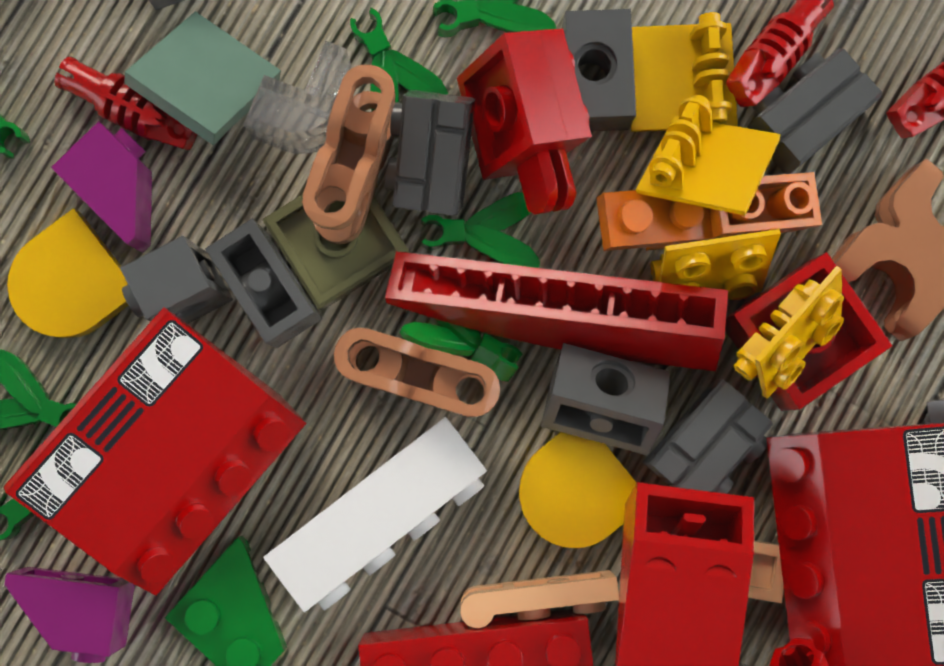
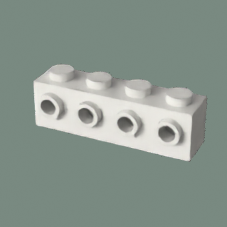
(375, 515)

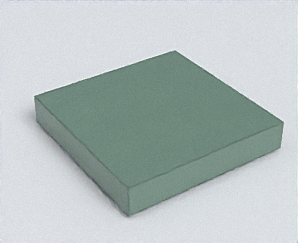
(200, 77)

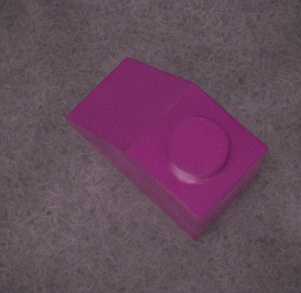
(112, 182)
(75, 610)

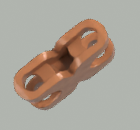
(352, 155)
(905, 246)
(415, 371)

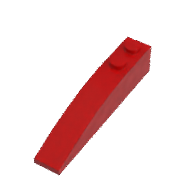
(556, 307)

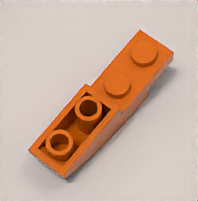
(652, 223)

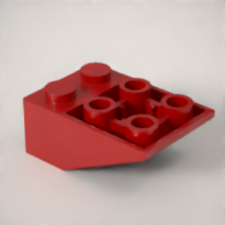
(684, 577)

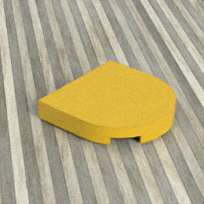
(66, 280)
(574, 491)

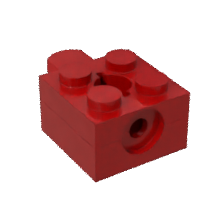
(528, 115)

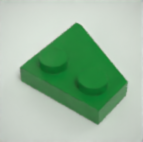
(230, 613)

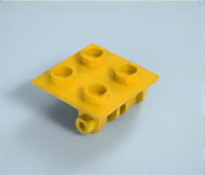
(682, 63)
(708, 161)
(720, 263)
(805, 317)

